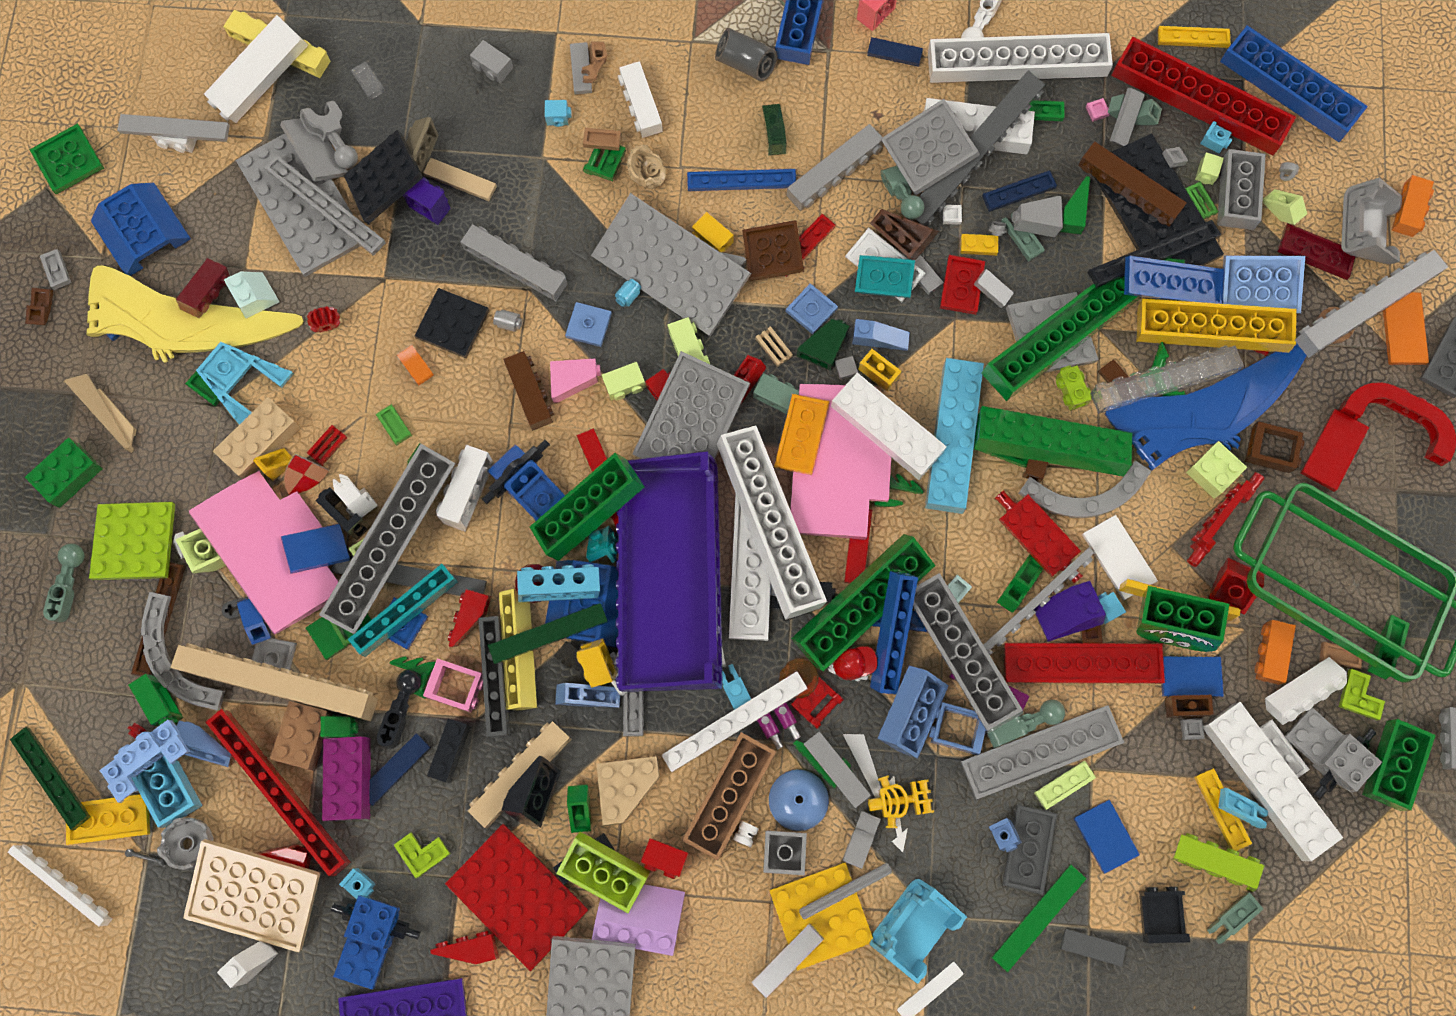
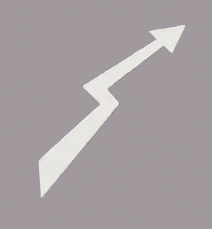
(862, 755)

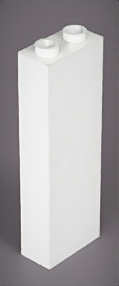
(255, 70)

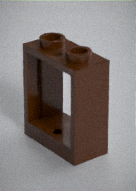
(1255, 441)

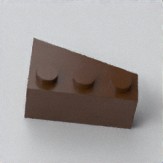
(904, 233)

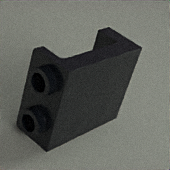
(354, 526)
(1163, 915)

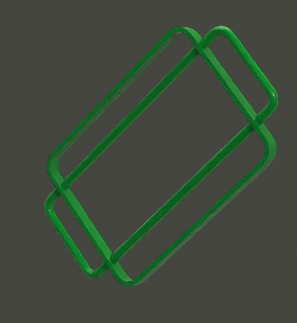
(1447, 599)

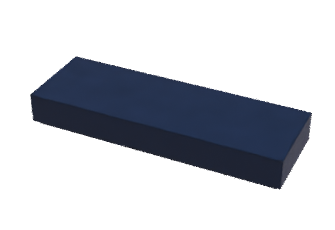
(894, 51)

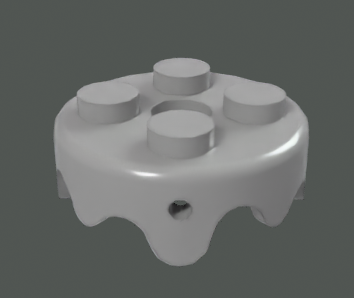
(172, 841)

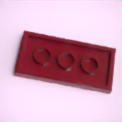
(1317, 251)

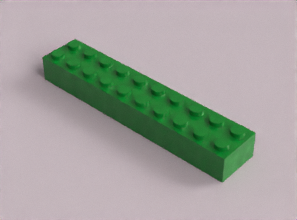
(1056, 337)

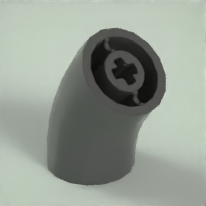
(746, 54)

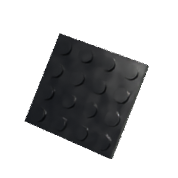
(383, 176)

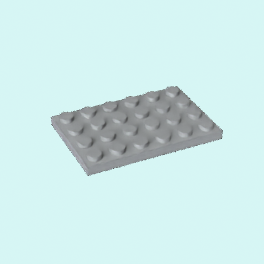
(691, 410)

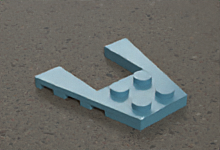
(225, 369)

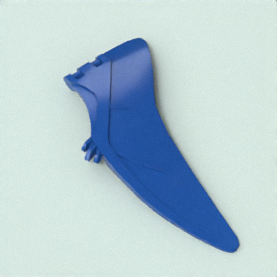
(1208, 414)

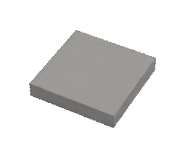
(275, 653)

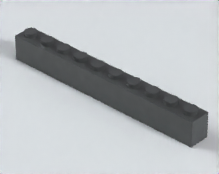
(984, 138)

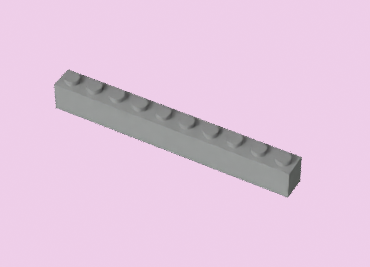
(1371, 303)

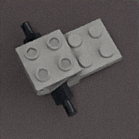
(1334, 755)

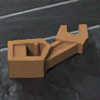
(596, 48)

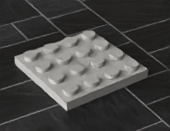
(930, 147)
(1030, 314)
(590, 977)

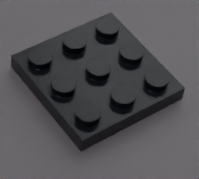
(452, 323)

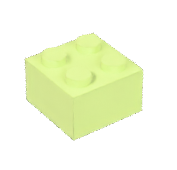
(1216, 470)

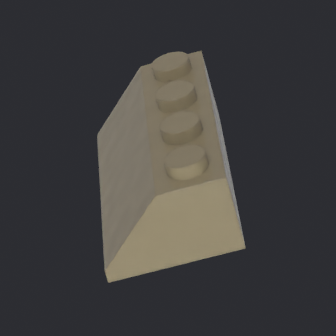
(421, 141)

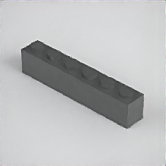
(493, 680)

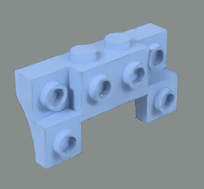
(140, 755)

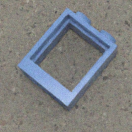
(978, 735)

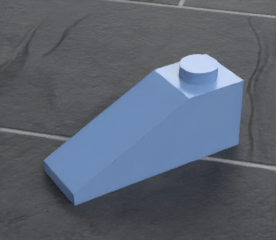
(879, 335)
(583, 695)
(202, 744)

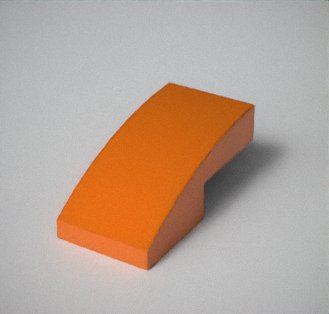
(415, 365)

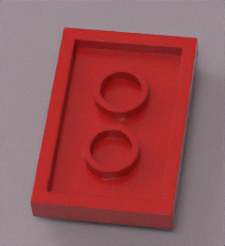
(958, 288)

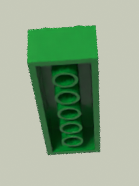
(586, 507)

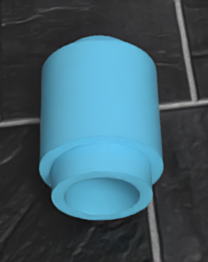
(628, 293)

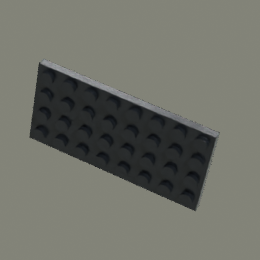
(1144, 228)

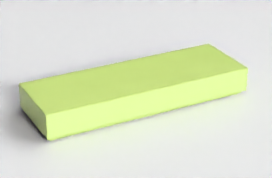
(1064, 785)

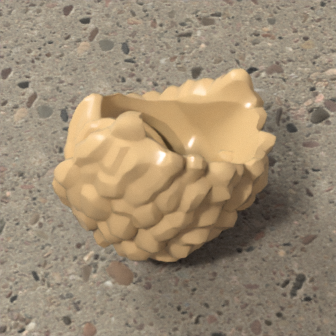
(642, 166)

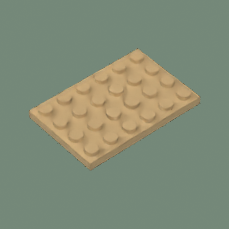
(251, 895)

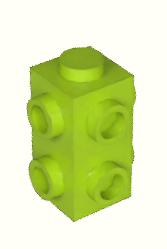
(1073, 387)

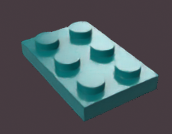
(885, 276)

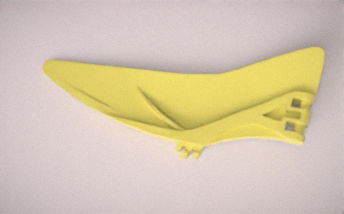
(157, 321)

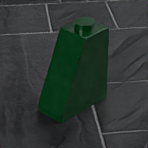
(824, 344)

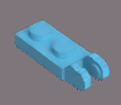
(735, 689)
(1242, 808)

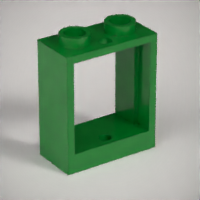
(155, 700)

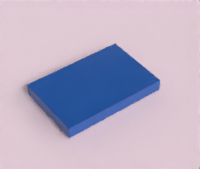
(315, 548)
(1192, 676)
(1106, 836)

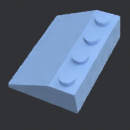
(1264, 281)

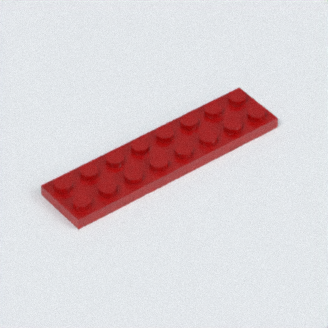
(1083, 663)

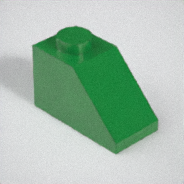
(338, 727)
(579, 808)

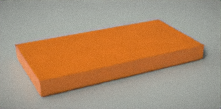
(1406, 331)

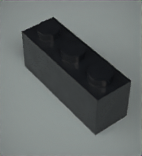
(449, 751)

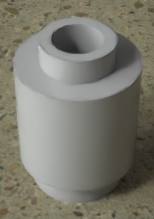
(507, 320)

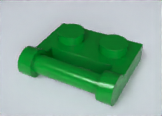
(608, 165)

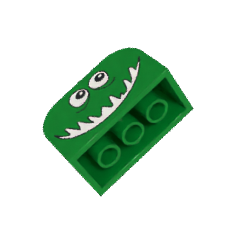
(1182, 620)

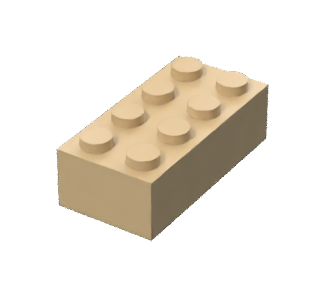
(257, 435)

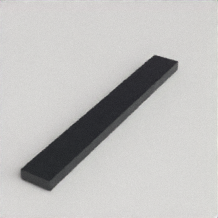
(1160, 250)

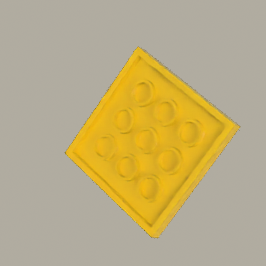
(840, 924)

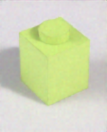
(1209, 168)

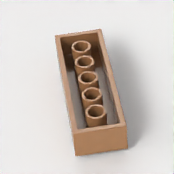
(729, 796)

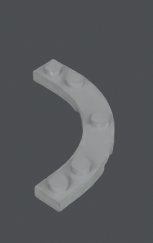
(1090, 506)
(160, 662)

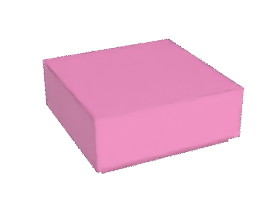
(1097, 109)

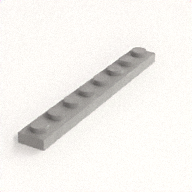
(325, 205)
(1041, 599)

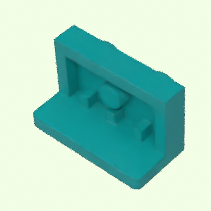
(602, 543)

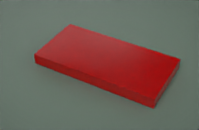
(1334, 450)

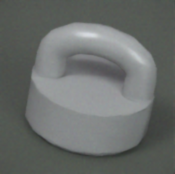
(1289, 169)

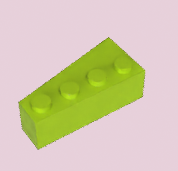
(1219, 862)

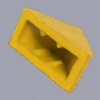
(273, 463)

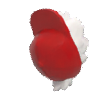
(855, 664)

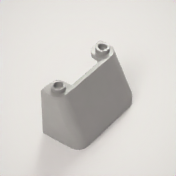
(1366, 221)

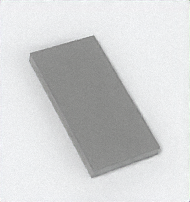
(313, 152)

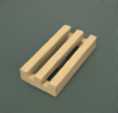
(764, 334)

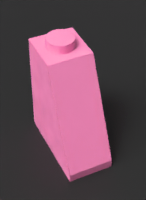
(572, 377)

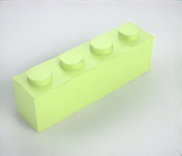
(685, 340)

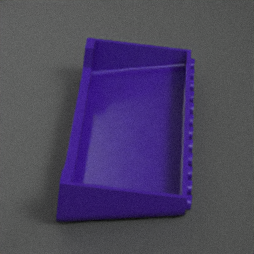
(670, 577)

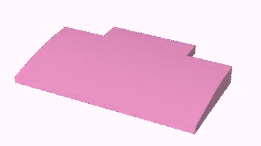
(844, 477)
(246, 532)

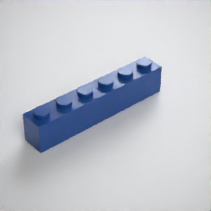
(894, 632)

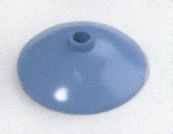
(787, 810)

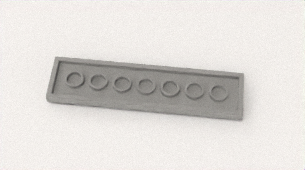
(1042, 752)

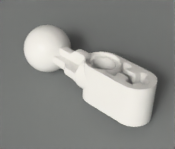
(981, 18)

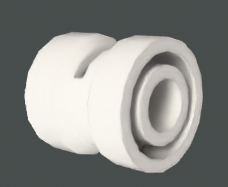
(745, 834)

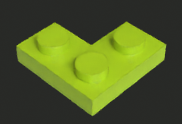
(1355, 697)
(421, 859)

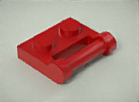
(807, 704)

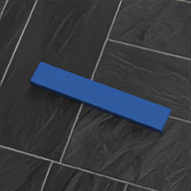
(741, 179)

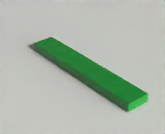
(1038, 918)

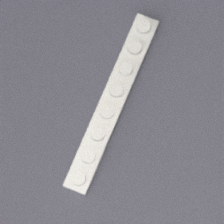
(734, 721)

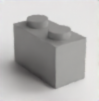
(491, 62)

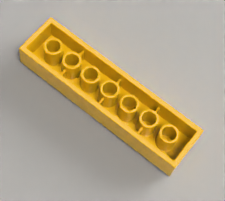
(1216, 325)

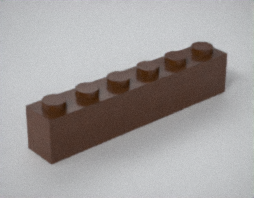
(1132, 184)

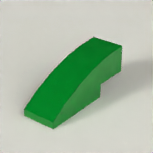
(1020, 584)
(1396, 631)

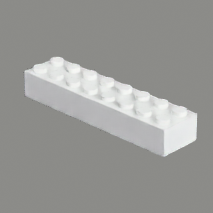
(1272, 782)

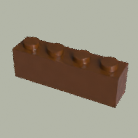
(528, 391)

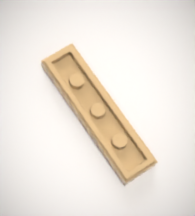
(459, 179)

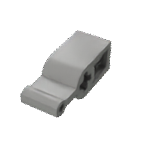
(861, 840)

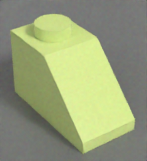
(1286, 206)

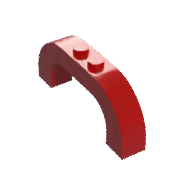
(1434, 420)

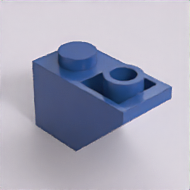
(253, 623)

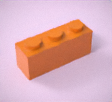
(1414, 206)
(1275, 652)

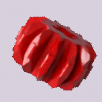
(323, 319)

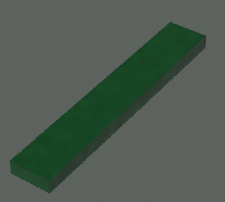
(547, 633)
(50, 778)

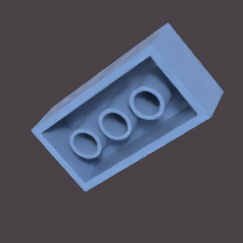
(913, 711)

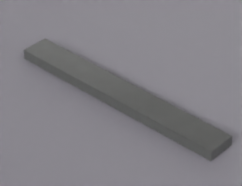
(410, 576)

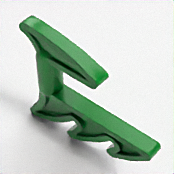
(904, 486)
(424, 669)

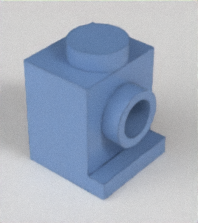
(1012, 840)

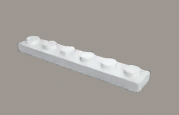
(54, 879)

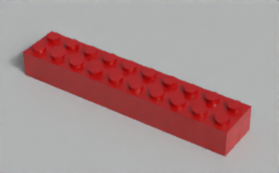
(1203, 96)

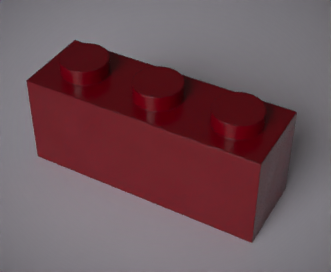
(203, 288)

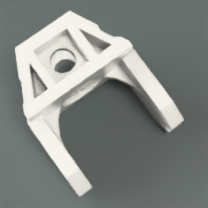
(356, 501)

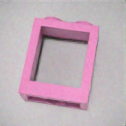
(436, 679)

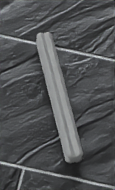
(845, 891)

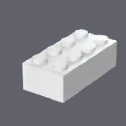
(464, 488)

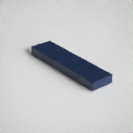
(1019, 191)
(397, 767)

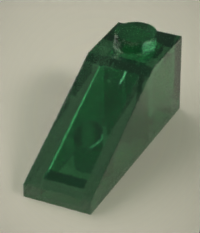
(774, 129)

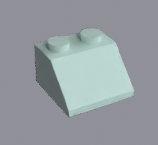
(251, 292)

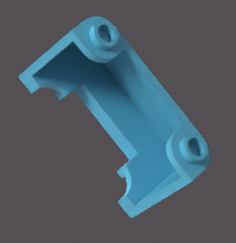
(915, 927)

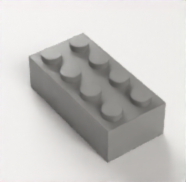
(1241, 189)

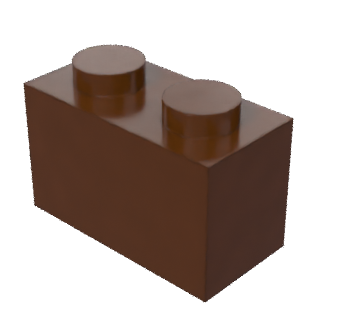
(1189, 706)

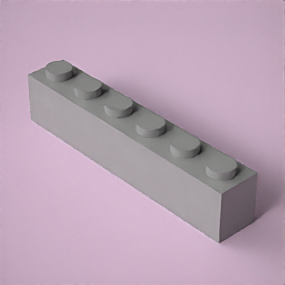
(835, 167)
(513, 262)

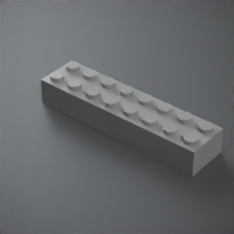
(965, 654)

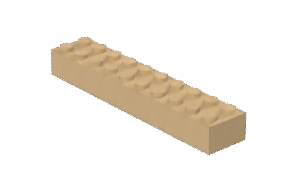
(271, 681)

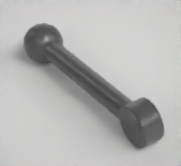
(130, 852)

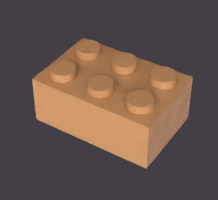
(299, 736)

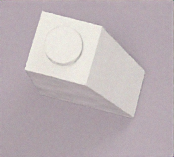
(247, 964)

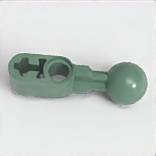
(911, 206)
(69, 557)
(1050, 712)

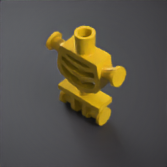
(882, 803)

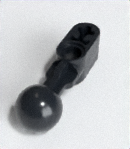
(408, 683)

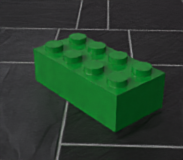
(1403, 756)

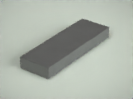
(1093, 947)

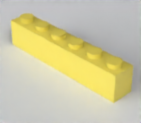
(246, 29)
(518, 671)

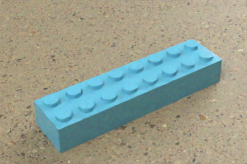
(955, 429)

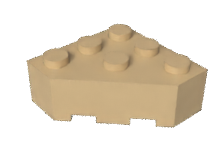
(625, 786)

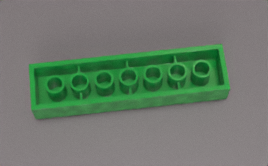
(1053, 441)
(859, 603)

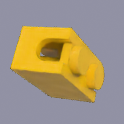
(713, 233)
(879, 370)
(596, 663)

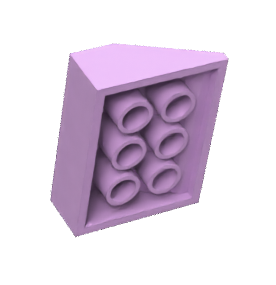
(649, 924)

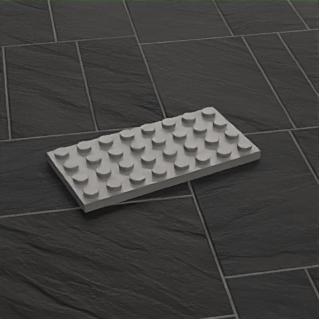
(305, 232)
(671, 264)

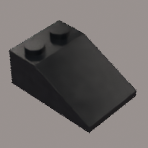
(532, 793)

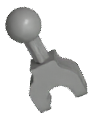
(329, 128)

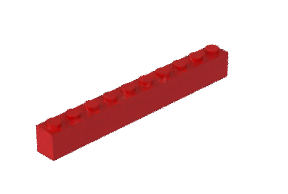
(278, 792)

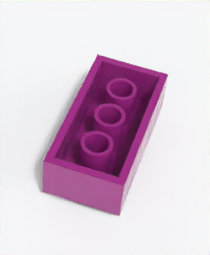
(346, 778)

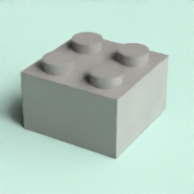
(784, 853)

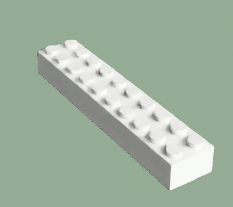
(1013, 56)
(771, 522)

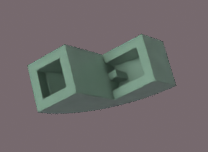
(1148, 114)

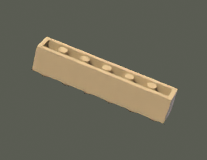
(547, 744)

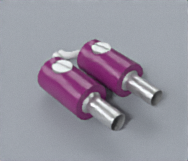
(786, 719)

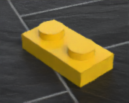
(979, 244)

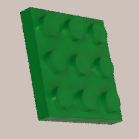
(66, 159)

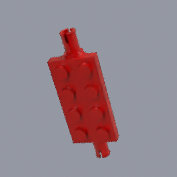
(1038, 534)
(1203, 539)

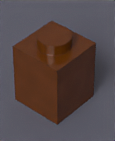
(1035, 470)

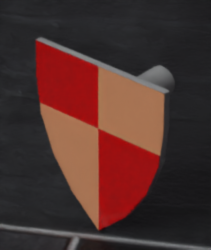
(302, 474)

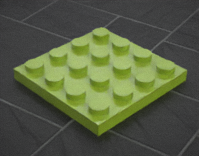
(132, 541)

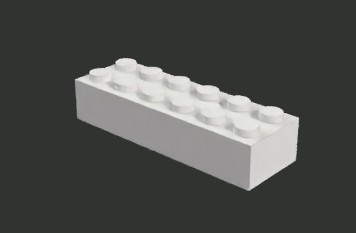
(973, 115)
(888, 426)

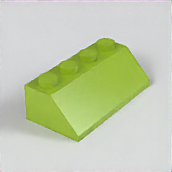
(603, 872)

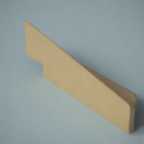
(103, 409)

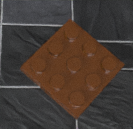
(773, 250)

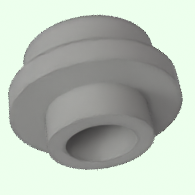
(998, 228)

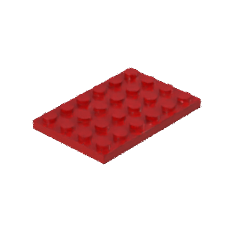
(516, 896)

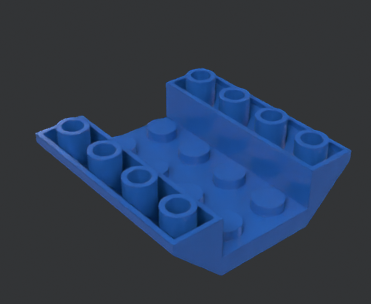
(137, 224)
(607, 597)

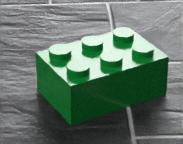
(63, 473)

